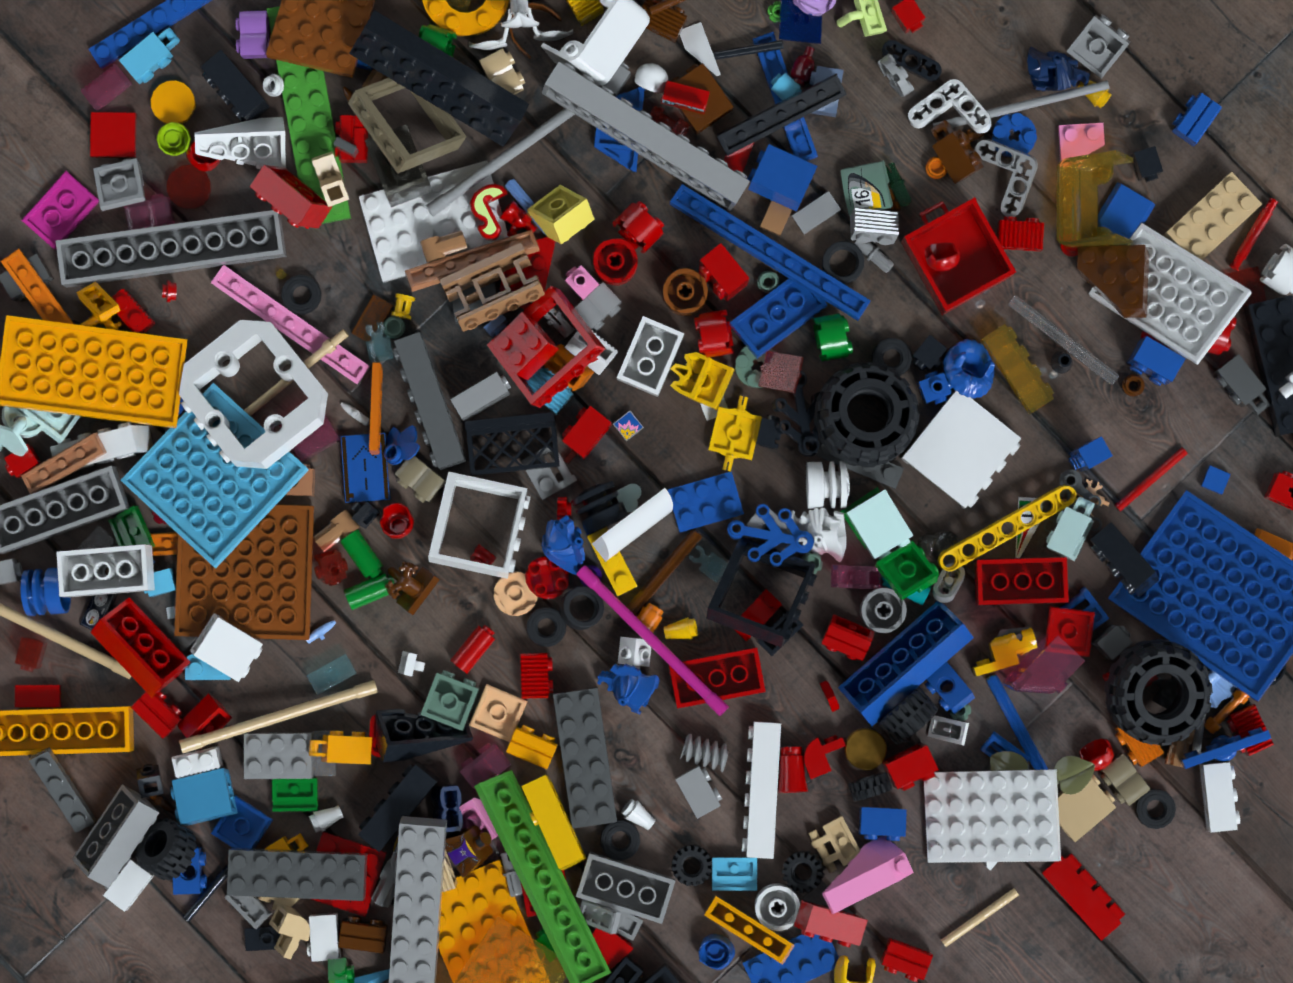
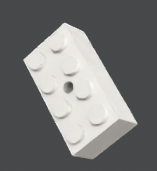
(84, 571)

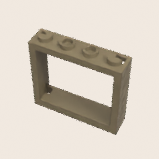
(387, 140)

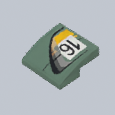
(866, 186)

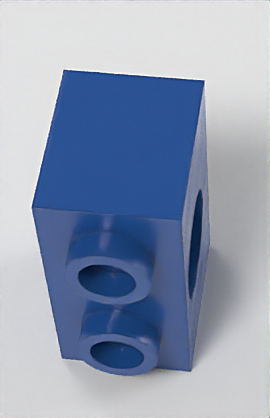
(957, 697)
(192, 885)

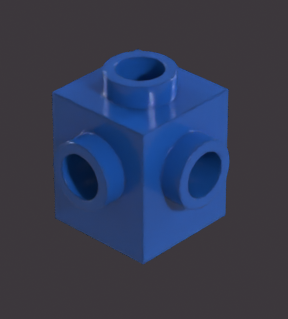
(927, 391)

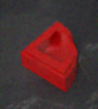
(829, 695)

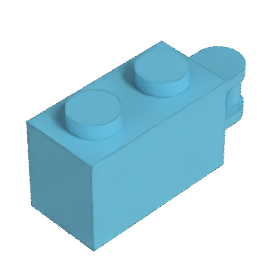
(150, 55)

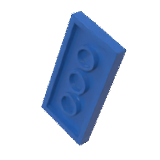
(776, 316)
(805, 962)

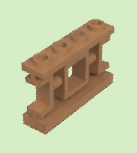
(485, 273)

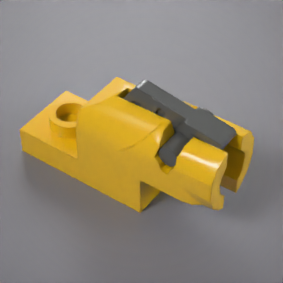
(1005, 649)

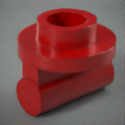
(482, 555)

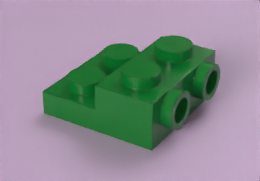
(908, 570)

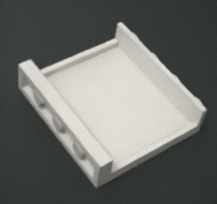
(962, 449)

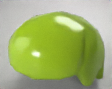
(173, 138)

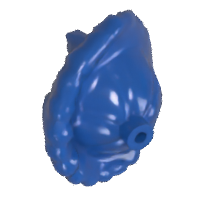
(969, 368)

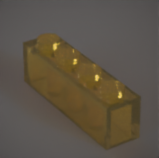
(1017, 369)

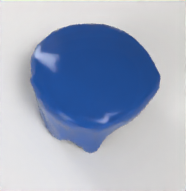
(716, 951)

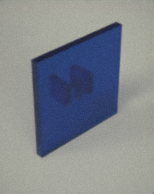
(797, 25)

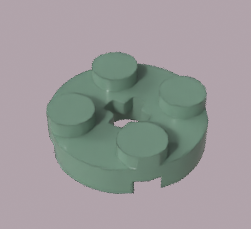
(743, 367)

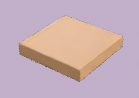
(498, 713)

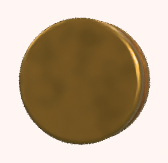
(865, 749)

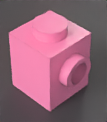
(581, 282)

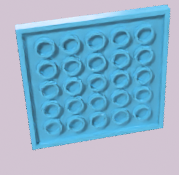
(201, 493)

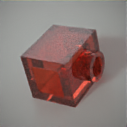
(30, 654)

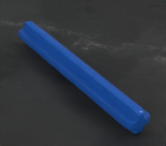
(1016, 722)

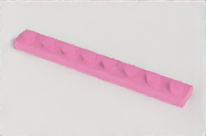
(288, 323)

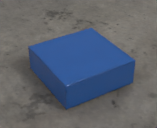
(1215, 480)

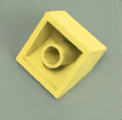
(561, 213)

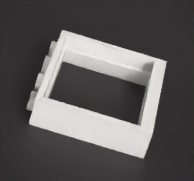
(488, 486)

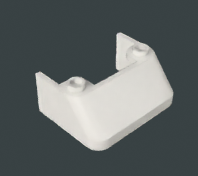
(607, 42)

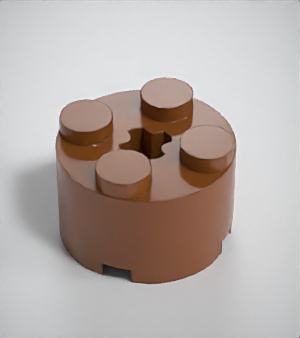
(693, 282)

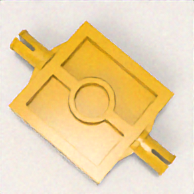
(735, 433)

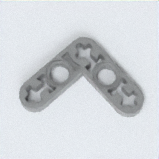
(1015, 166)

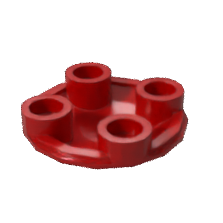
(546, 578)

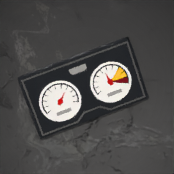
(98, 607)

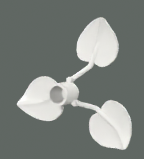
(519, 10)

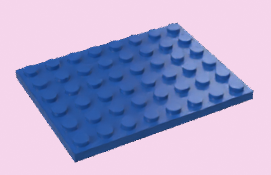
(1218, 595)

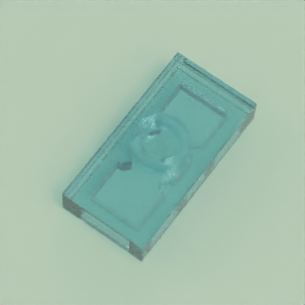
(331, 674)

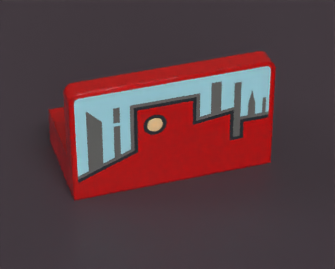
(685, 97)

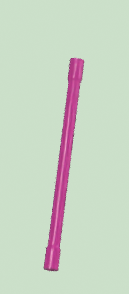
(710, 697)

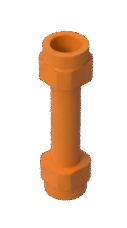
(1213, 724)

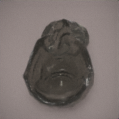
(936, 543)

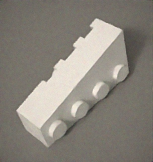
(118, 443)

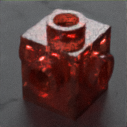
(330, 567)

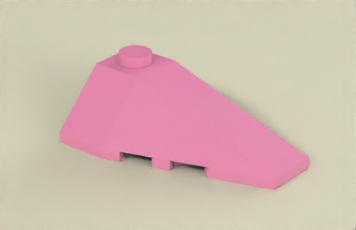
(873, 869)

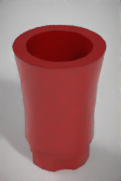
(791, 771)

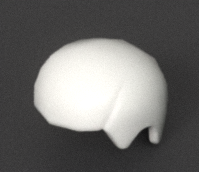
(651, 77)

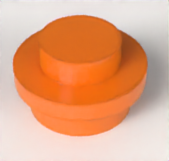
(935, 168)

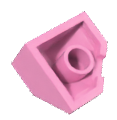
(475, 814)

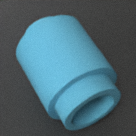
(785, 86)

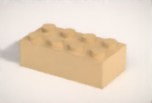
(1214, 217)

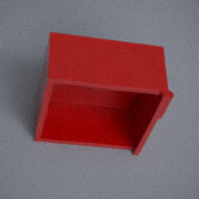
(981, 260)

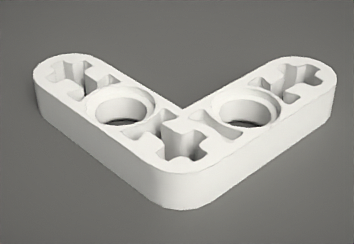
(954, 100)

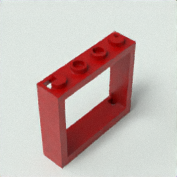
(573, 368)

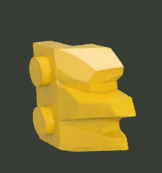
(702, 379)

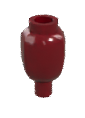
(803, 67)

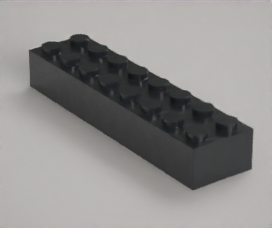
(439, 78)

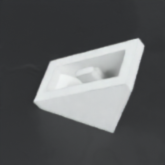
(948, 730)

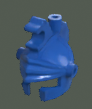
(564, 544)
(629, 685)

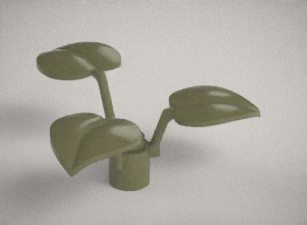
(1072, 772)

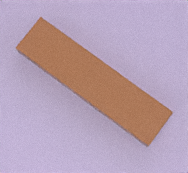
(63, 463)

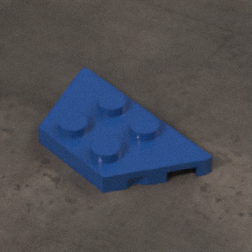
(615, 149)

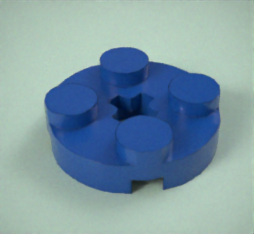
(1018, 123)

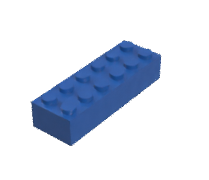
(905, 662)

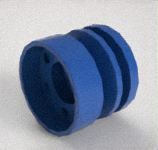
(42, 593)

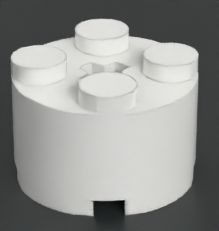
(1279, 271)
(765, 900)

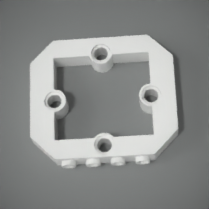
(232, 346)

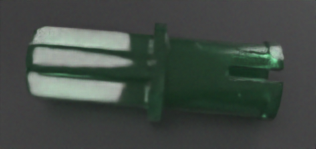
(898, 186)

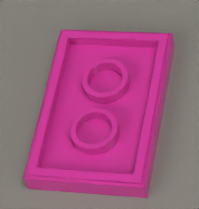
(60, 210)

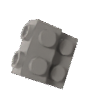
(1099, 45)
(119, 184)

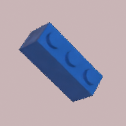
(1089, 454)

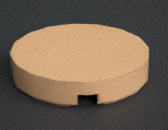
(513, 595)

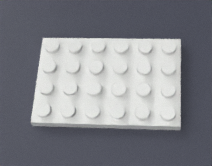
(399, 229)
(1186, 297)
(992, 816)

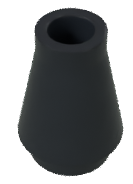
(1056, 363)

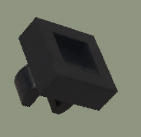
(364, 514)

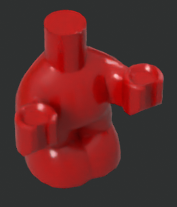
(518, 219)

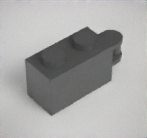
(1242, 384)

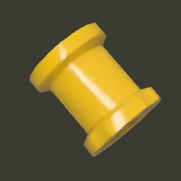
(407, 300)

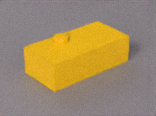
(553, 822)

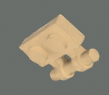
(841, 840)

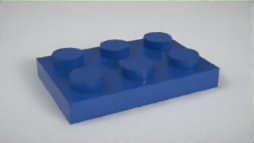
(705, 502)

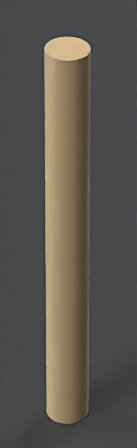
(978, 918)

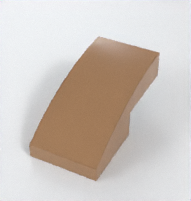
(776, 218)

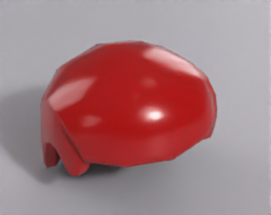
(942, 256)
(396, 521)
(1098, 752)

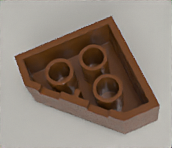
(1118, 276)

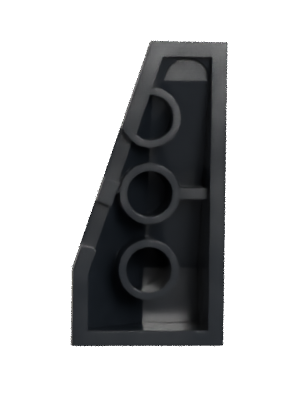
(410, 735)

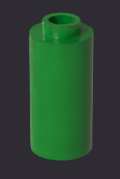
(362, 554)
(367, 591)

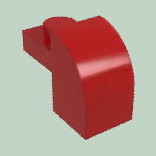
(760, 610)
(815, 758)

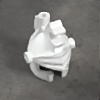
(827, 531)

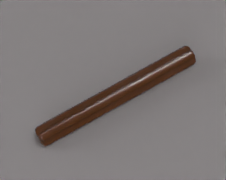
(664, 572)

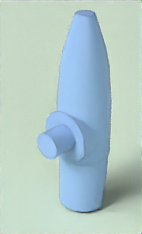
(320, 631)

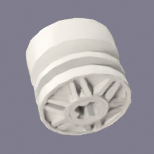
(826, 484)

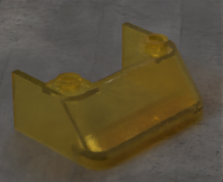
(1078, 199)

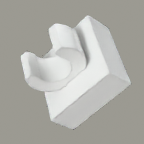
(409, 664)

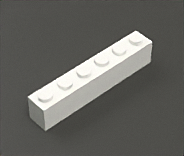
(763, 790)

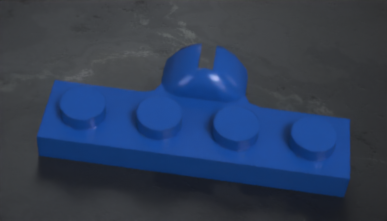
(1224, 747)

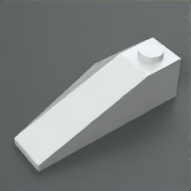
(247, 142)

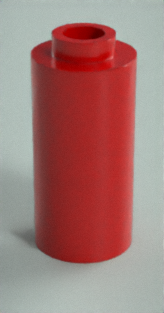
(473, 648)

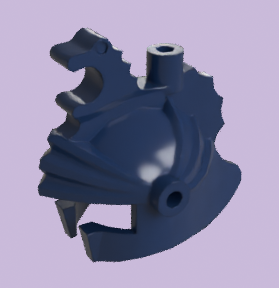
(1054, 71)

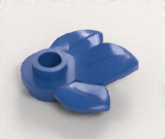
(401, 445)

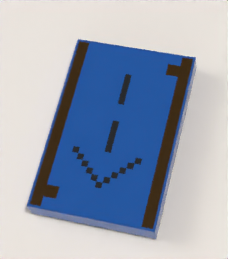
(364, 474)

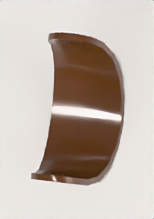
(534, 6)

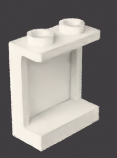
(226, 648)

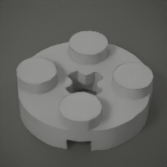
(896, 75)

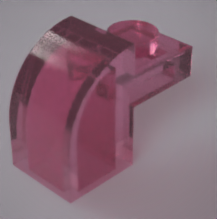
(855, 577)

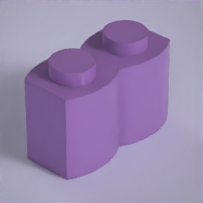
(253, 34)

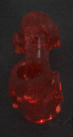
(679, 127)

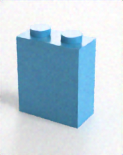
(203, 797)

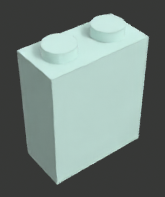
(880, 525)

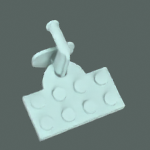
(29, 424)

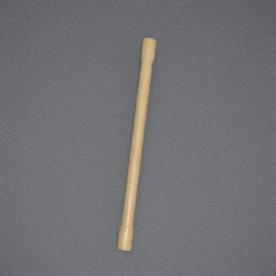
(63, 640)
(198, 741)

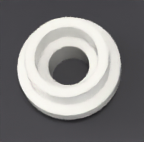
(273, 85)

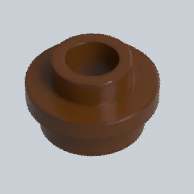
(1139, 382)

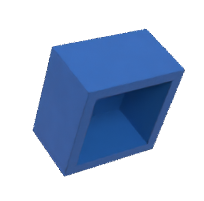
(1155, 361)

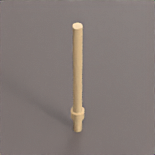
(328, 346)

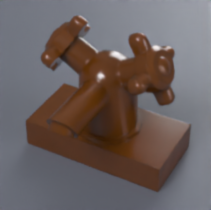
(414, 588)

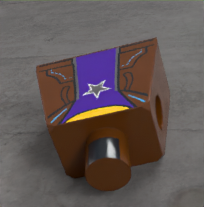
(468, 848)

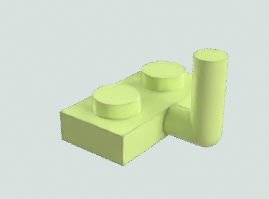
(869, 15)

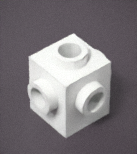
(634, 652)

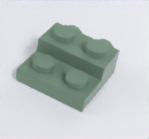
(450, 700)

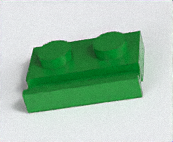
(131, 528)
(295, 795)

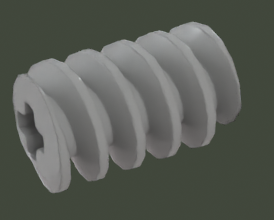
(705, 752)

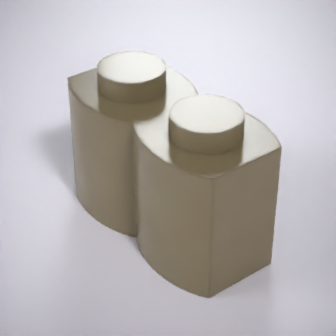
(420, 478)
(1124, 780)

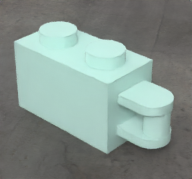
(1071, 529)

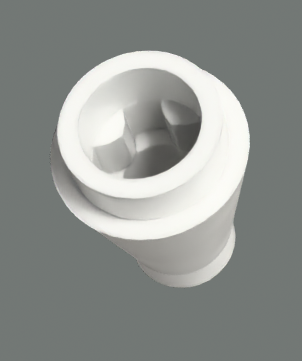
(637, 814)
(325, 818)

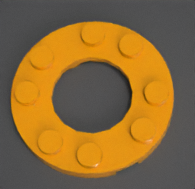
(466, 23)

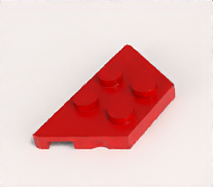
(539, 266)

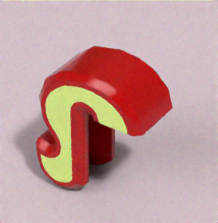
(481, 210)

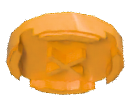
(173, 102)

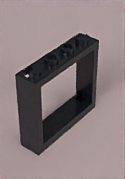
(791, 564)

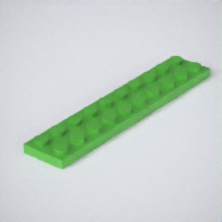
(309, 122)
(542, 879)

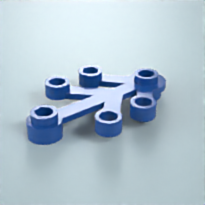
(774, 536)

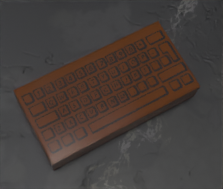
(376, 311)

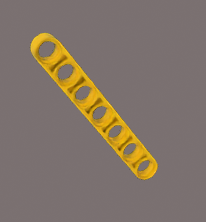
(1018, 527)

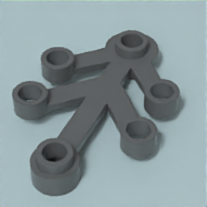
(1080, 489)

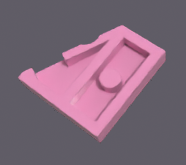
(1080, 139)

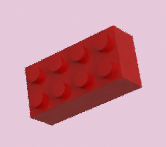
(1021, 581)
(140, 647)
(725, 674)

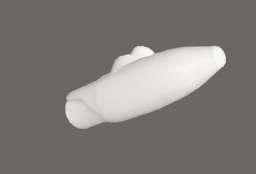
(355, 414)

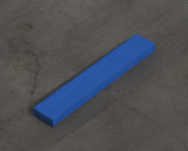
(796, 132)

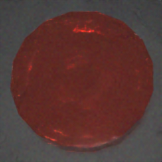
(188, 187)

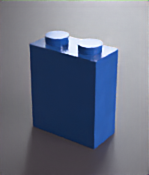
(781, 177)

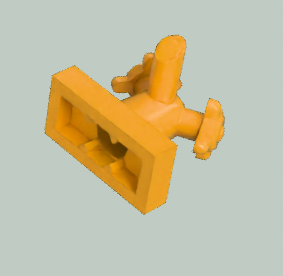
(100, 305)

